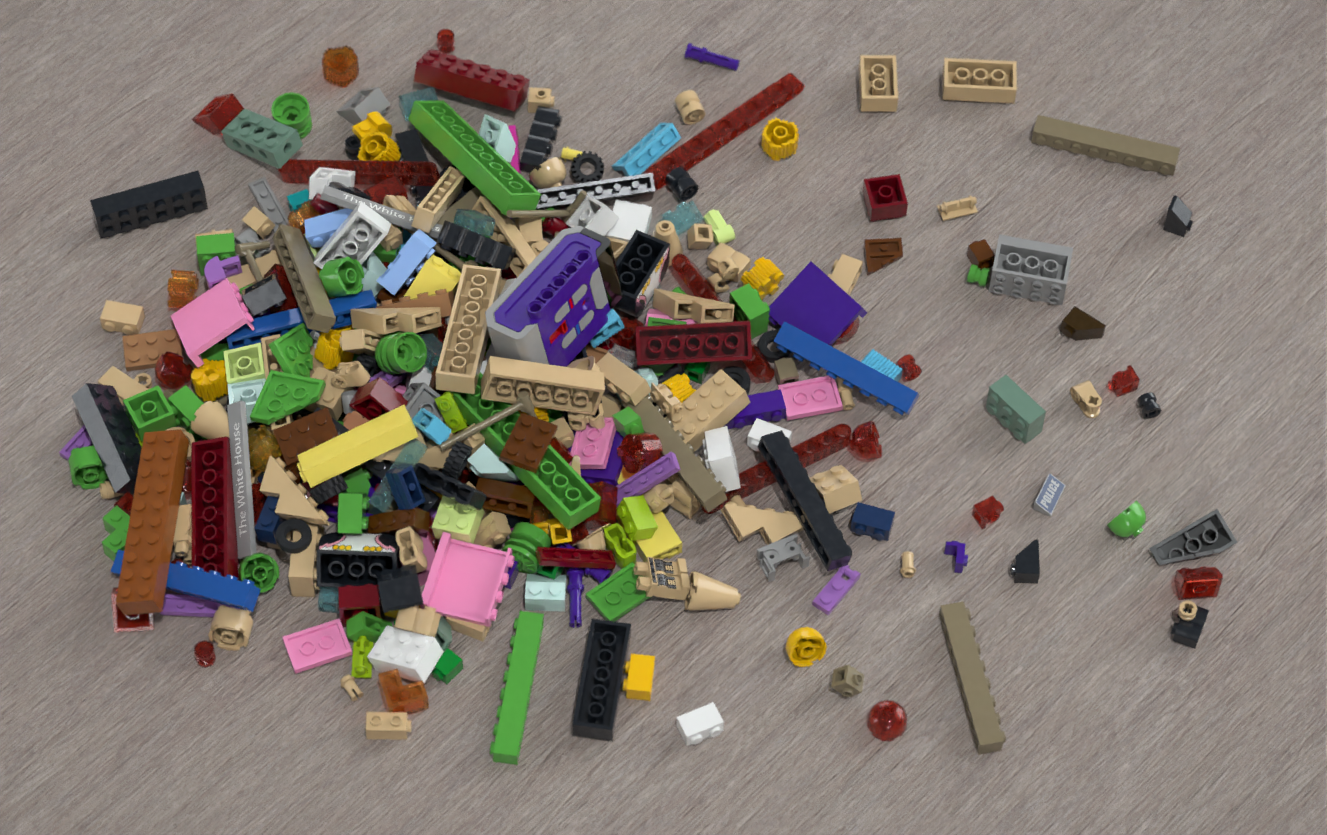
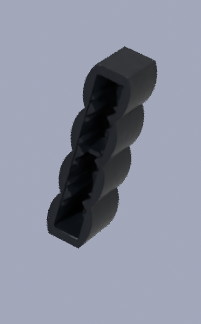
(540, 138)
(475, 245)
(449, 487)

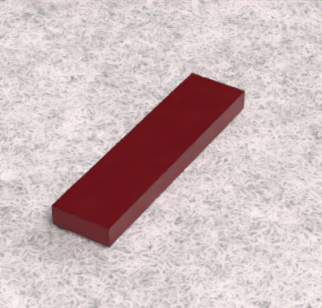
(575, 557)

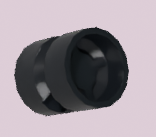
(681, 183)

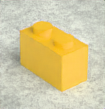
(640, 677)

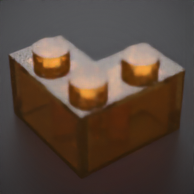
(401, 698)

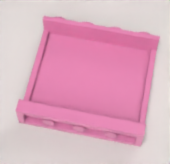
(211, 319)
(467, 580)

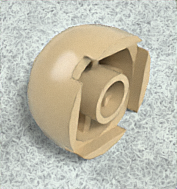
(549, 175)

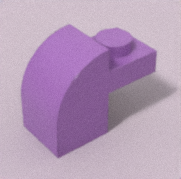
(217, 270)

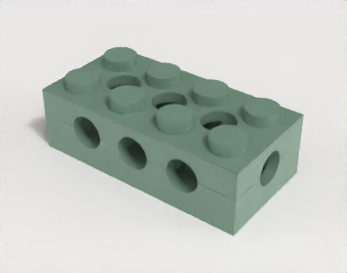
(262, 138)

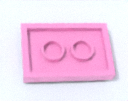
(811, 397)
(594, 445)
(317, 646)

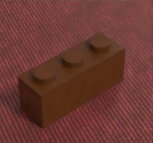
(506, 497)
(396, 520)

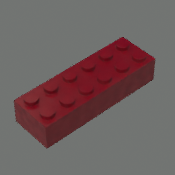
(471, 80)
(693, 342)

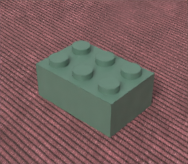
(1015, 409)

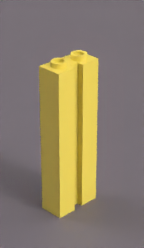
(356, 446)
(663, 542)

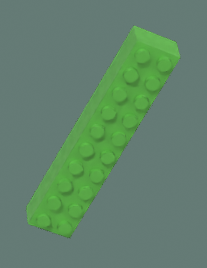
(473, 156)
(554, 482)

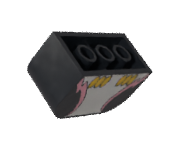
(641, 270)
(354, 558)

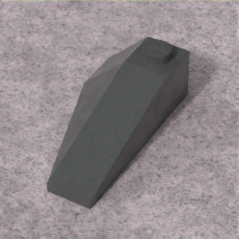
(1201, 538)

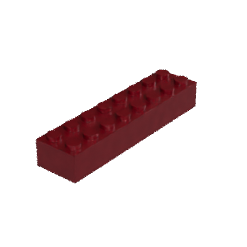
(213, 507)

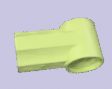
(721, 231)

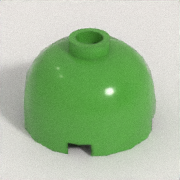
(1129, 521)
(259, 569)

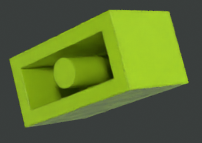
(637, 518)

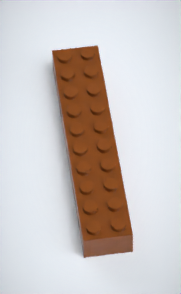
(152, 522)

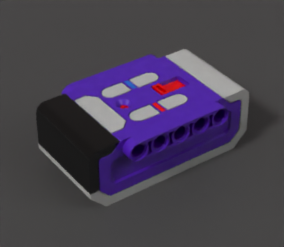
(557, 300)

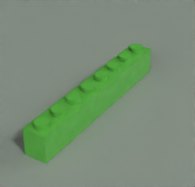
(518, 688)

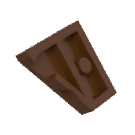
(882, 253)

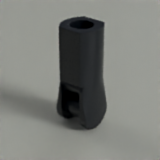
(672, 371)

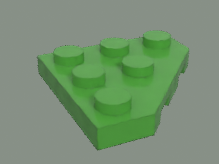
(293, 351)
(284, 395)

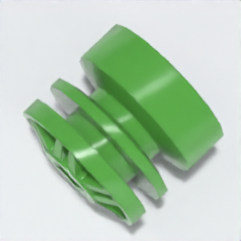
(294, 112)
(401, 353)
(524, 542)

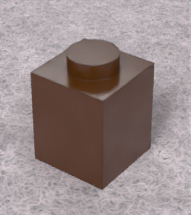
(981, 254)

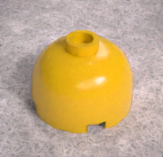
(805, 646)

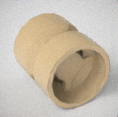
(690, 107)

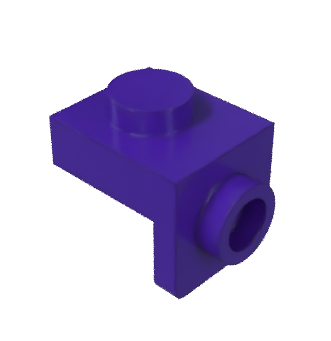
(957, 549)

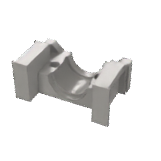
(774, 553)

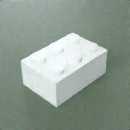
(721, 457)
(407, 651)

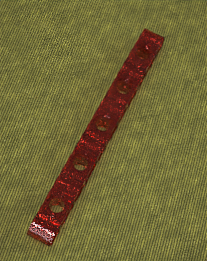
(727, 128)

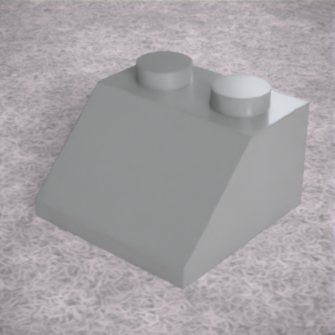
(362, 103)

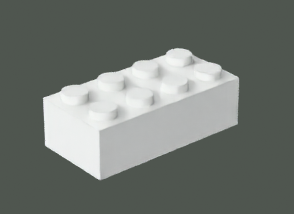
(355, 236)

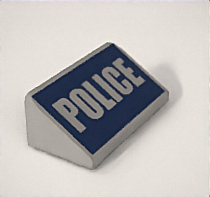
(1049, 495)

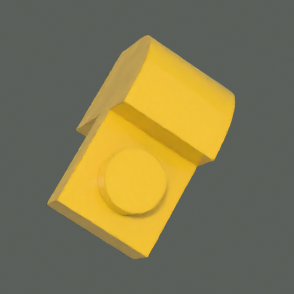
(374, 123)
(555, 530)

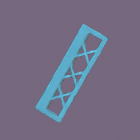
(648, 150)

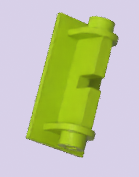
(450, 412)
(360, 663)

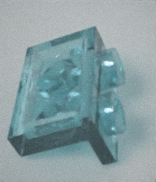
(683, 217)

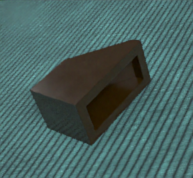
(1081, 326)

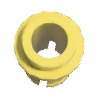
(569, 154)

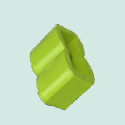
(621, 547)

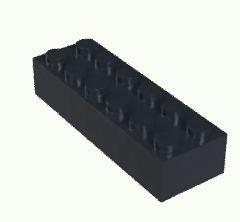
(149, 204)
(110, 434)
(601, 679)

